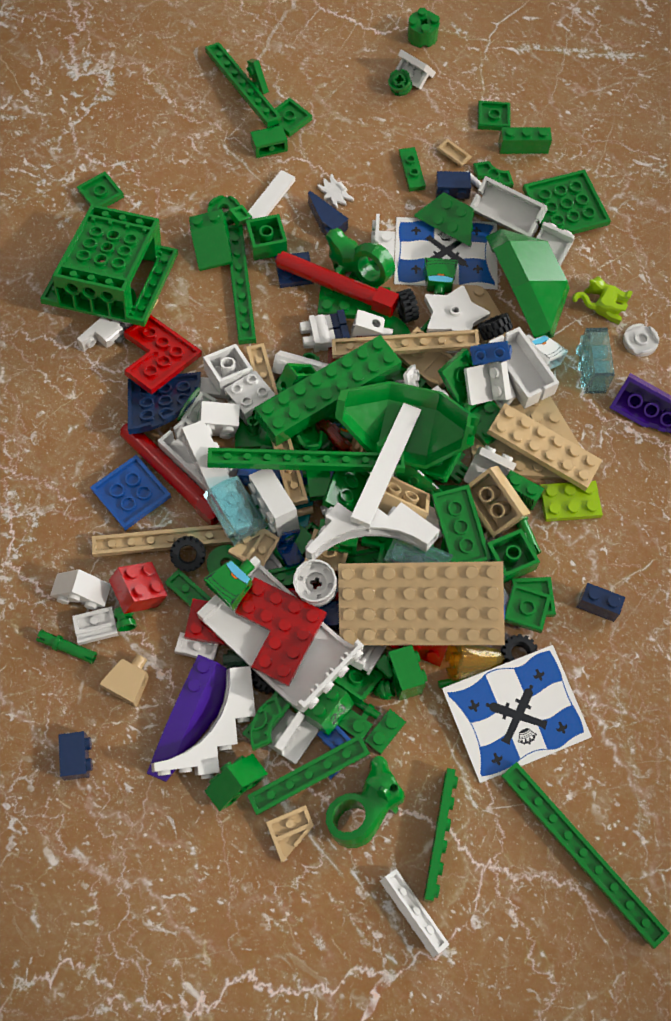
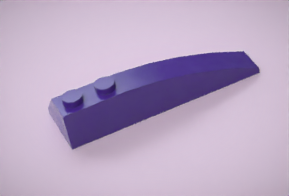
(644, 404)
(193, 711)

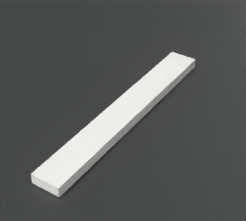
(385, 466)

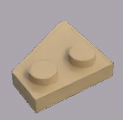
(258, 545)

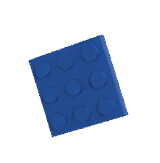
(130, 492)

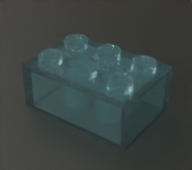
(595, 360)

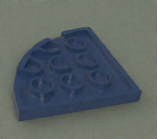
(163, 406)

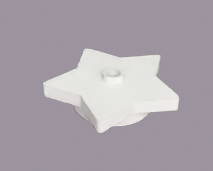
(453, 311)

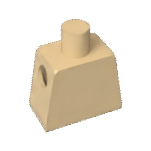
(127, 680)

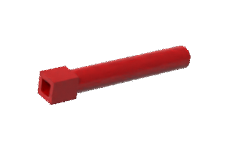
(380, 299)
(171, 473)

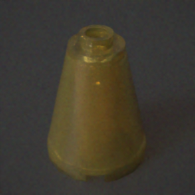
(471, 660)

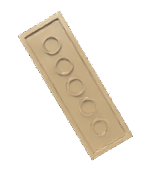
(544, 446)

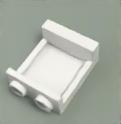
(558, 239)

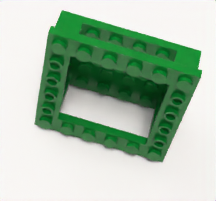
(104, 287)

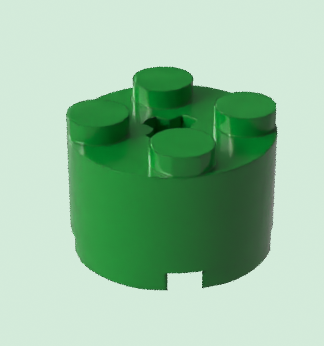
(423, 28)

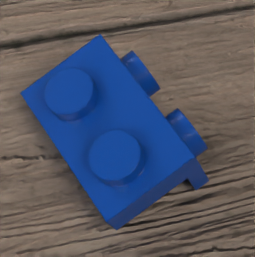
(491, 352)

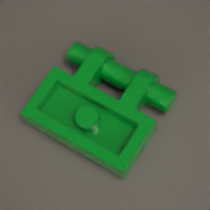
(358, 725)

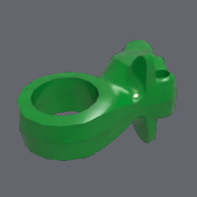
(353, 258)
(378, 796)

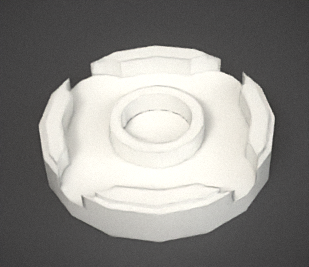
(640, 340)

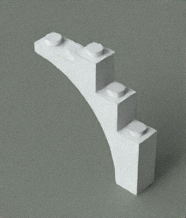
(399, 524)
(203, 756)

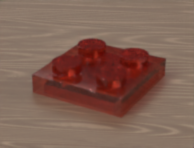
(334, 436)

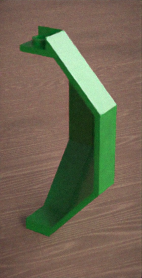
(534, 278)
(440, 430)

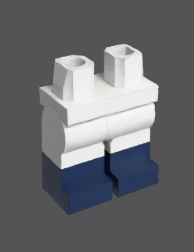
(324, 329)

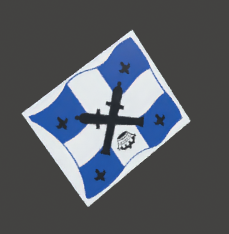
(419, 240)
(516, 713)

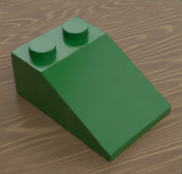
(211, 239)

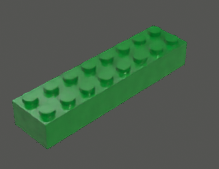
(318, 393)

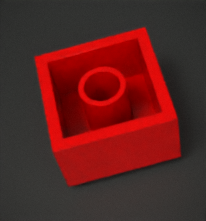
(137, 587)

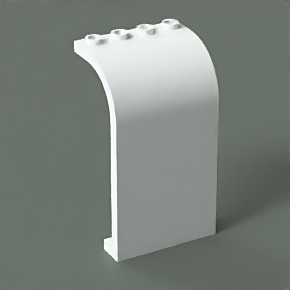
(322, 664)

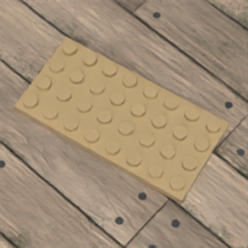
(422, 603)

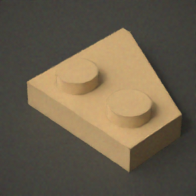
(289, 830)

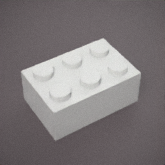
(273, 502)

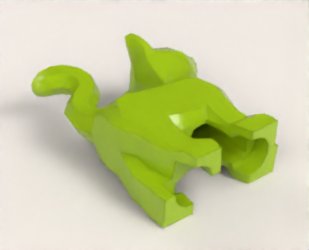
(607, 304)

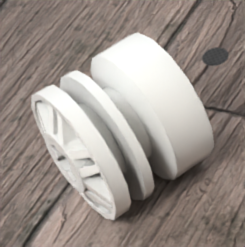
(311, 572)

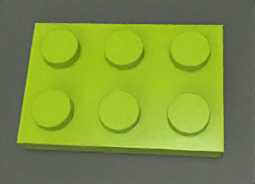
(570, 502)

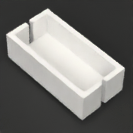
(508, 207)
(527, 370)
(179, 453)

